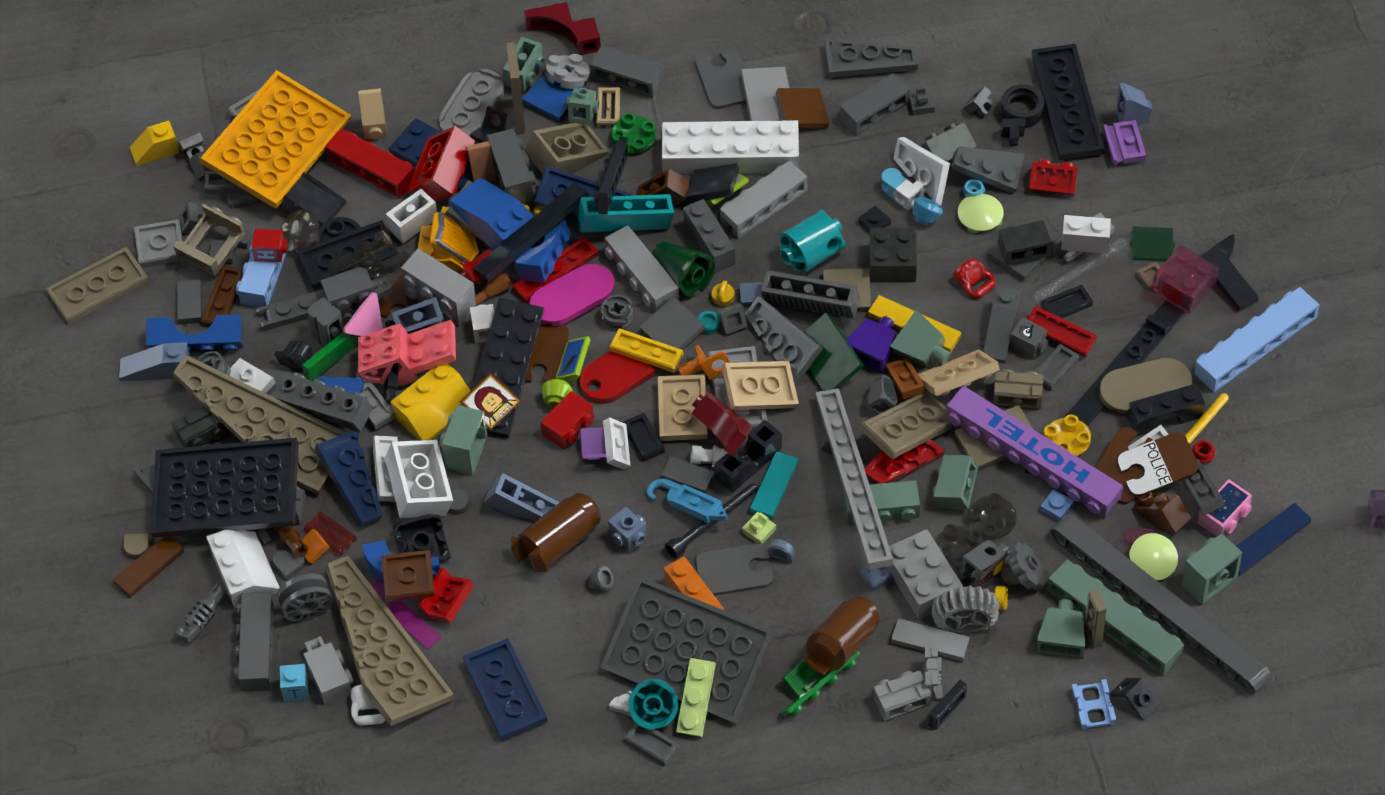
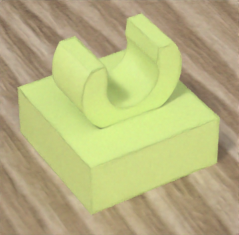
(759, 528)

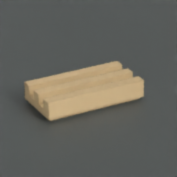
(608, 121)

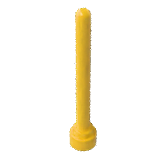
(1206, 417)

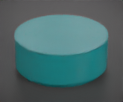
(711, 321)

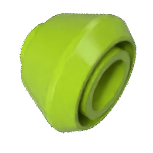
(555, 391)

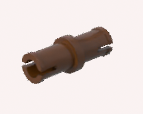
(291, 538)

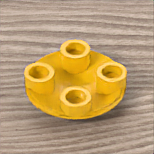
(1069, 434)

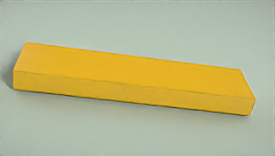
(901, 315)

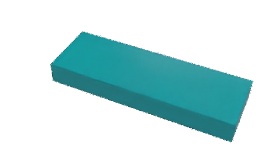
(774, 485)

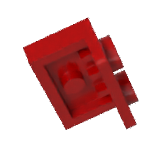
(448, 598)

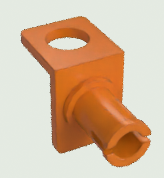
(703, 364)

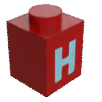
(269, 245)

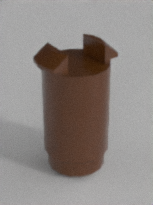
(557, 531)
(841, 635)

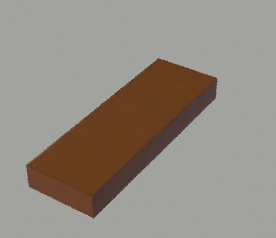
(223, 295)
(148, 566)

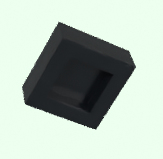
(874, 219)

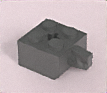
(351, 289)

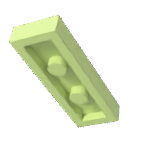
(696, 697)

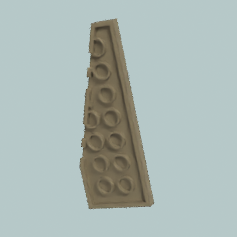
(259, 417)
(385, 656)

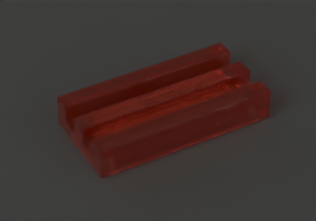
(344, 544)

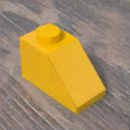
(154, 144)

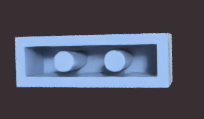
(258, 281)

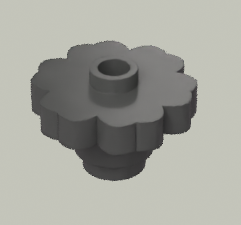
(1023, 567)

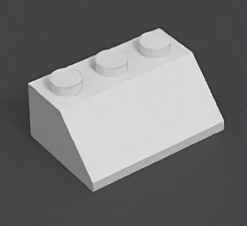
(241, 563)

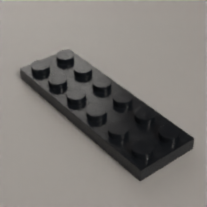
(1067, 102)
(510, 351)

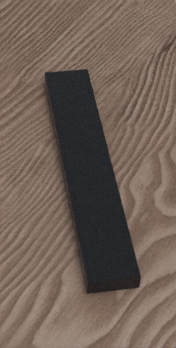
(530, 232)

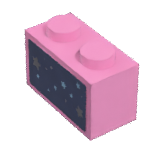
(1225, 519)

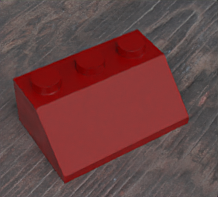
(441, 164)

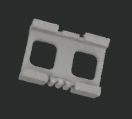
(934, 668)

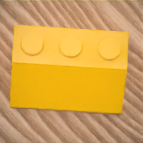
(429, 401)

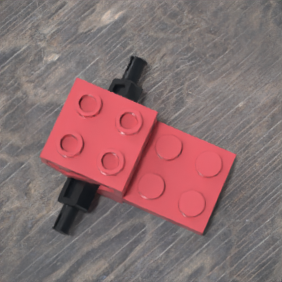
(397, 357)

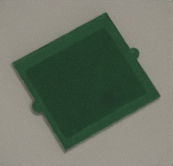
(1152, 243)

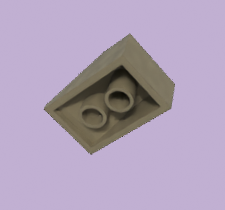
(565, 147)

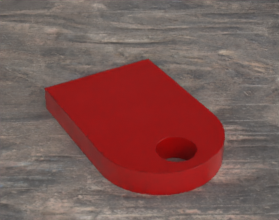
(615, 376)

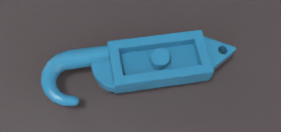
(689, 500)

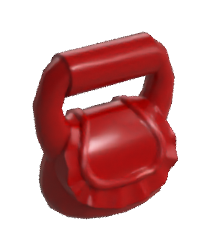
(970, 273)

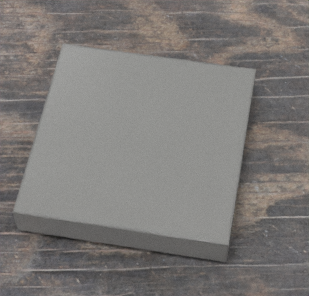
(156, 243)

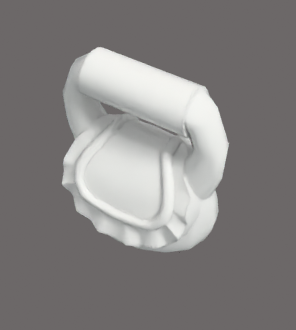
(361, 701)

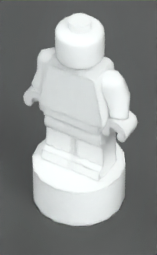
(701, 455)

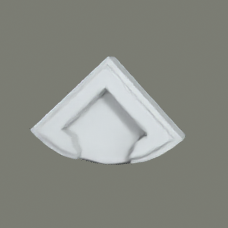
(620, 704)

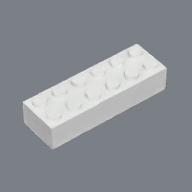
(753, 145)

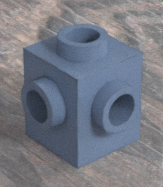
(627, 529)

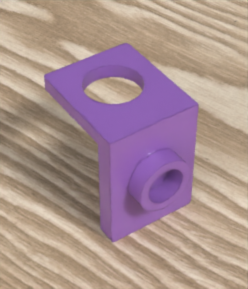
(593, 444)

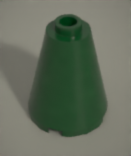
(686, 267)

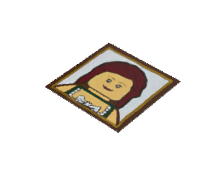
(492, 398)

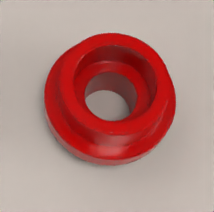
(1203, 446)

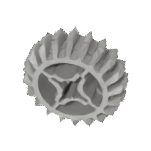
(965, 609)

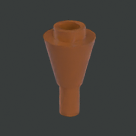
(495, 286)

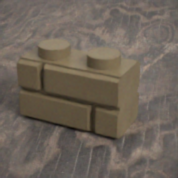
(1018, 389)

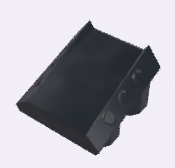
(315, 197)
(422, 534)

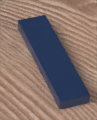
(1272, 536)

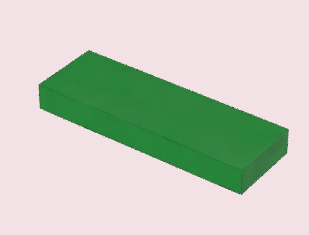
(329, 355)

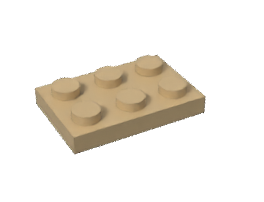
(958, 372)
(760, 385)
(675, 407)

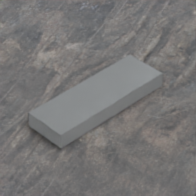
(917, 635)

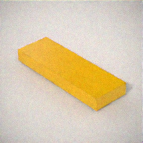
(646, 350)

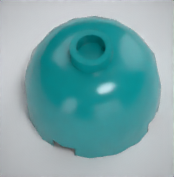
(653, 703)

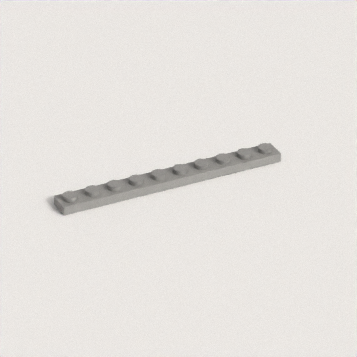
(854, 479)

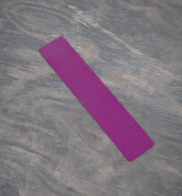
(408, 619)

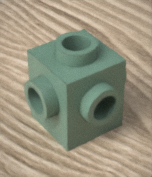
(582, 105)

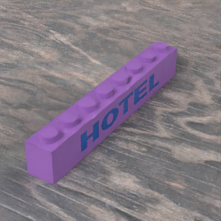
(1034, 451)

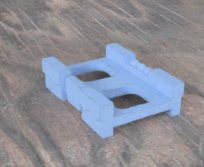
(1102, 703)

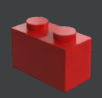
(567, 420)

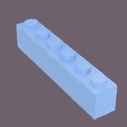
(1256, 339)

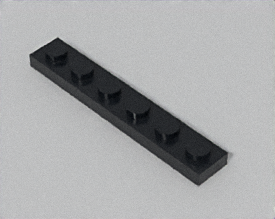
(612, 176)

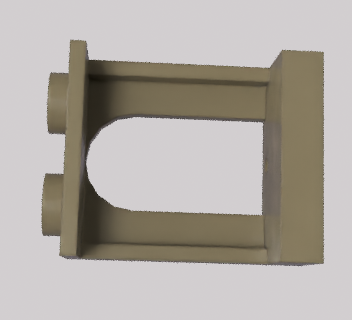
(212, 217)

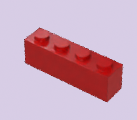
(369, 162)

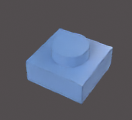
(1056, 505)

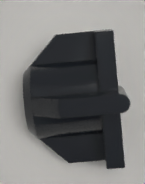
(294, 355)

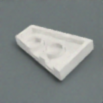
(923, 167)

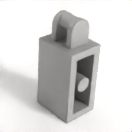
(327, 671)

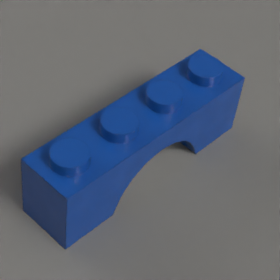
(224, 333)

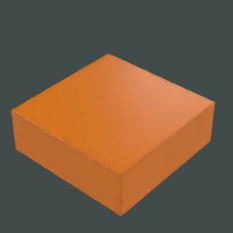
(316, 546)

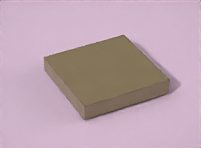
(855, 277)

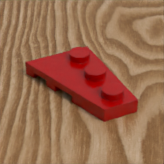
(887, 470)

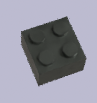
(893, 255)

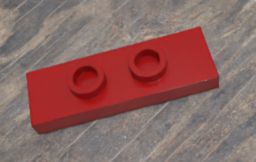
(1063, 331)

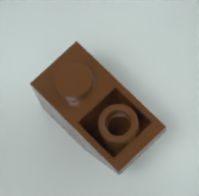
(1163, 511)

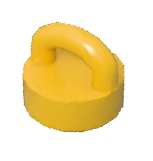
(723, 294)
(1001, 594)

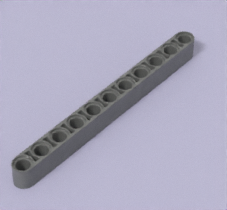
(1160, 604)

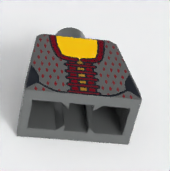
(983, 565)

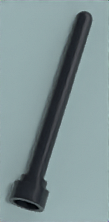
(677, 546)

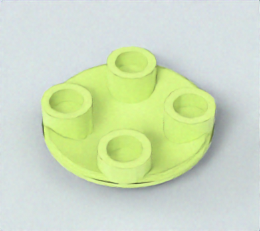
(980, 213)
(1154, 555)

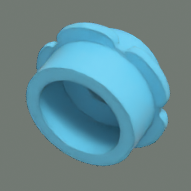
(973, 185)

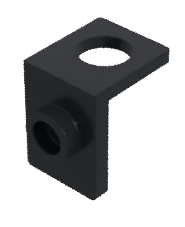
(488, 128)
(1137, 695)

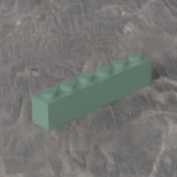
(1122, 621)

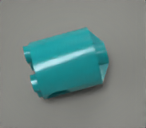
(811, 241)

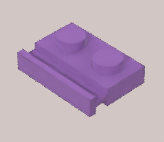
(1124, 142)

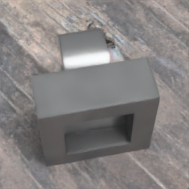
(191, 143)

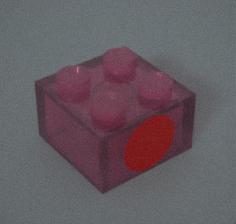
(1185, 279)

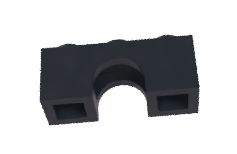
(1149, 412)
(759, 449)

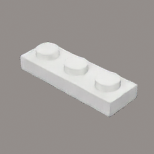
(380, 447)

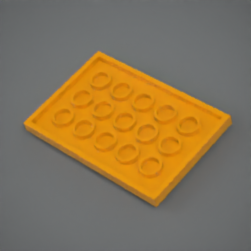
(275, 139)

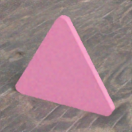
(366, 319)

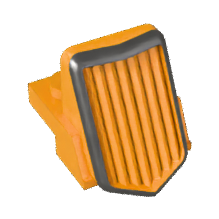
(448, 242)

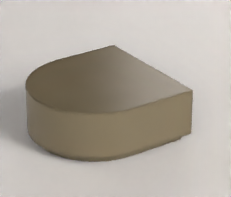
(136, 544)

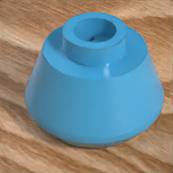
(926, 210)

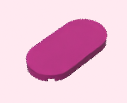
(574, 293)

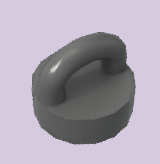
(601, 579)

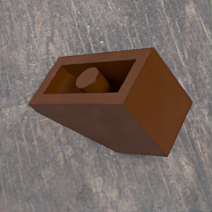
(666, 183)

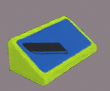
(573, 359)

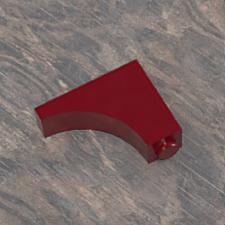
(722, 421)

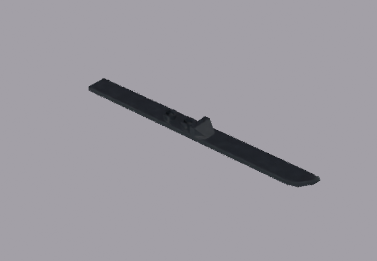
(1139, 347)

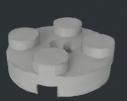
(567, 70)

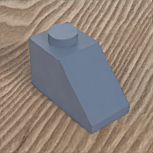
(1132, 105)
(419, 315)

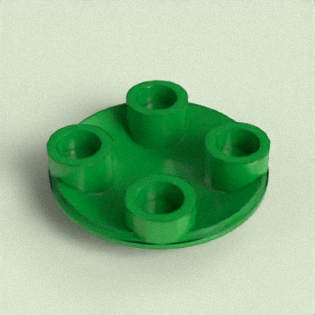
(638, 129)

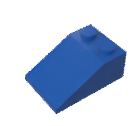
(490, 212)

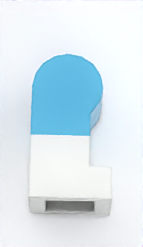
(900, 188)

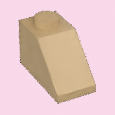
(372, 114)

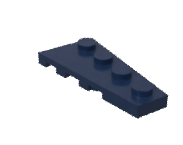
(348, 470)

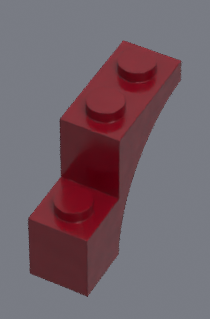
(558, 19)

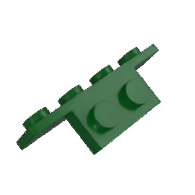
(806, 684)

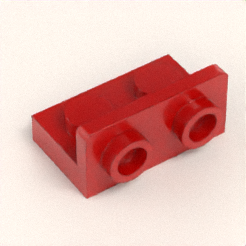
(1053, 177)

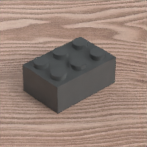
(512, 166)

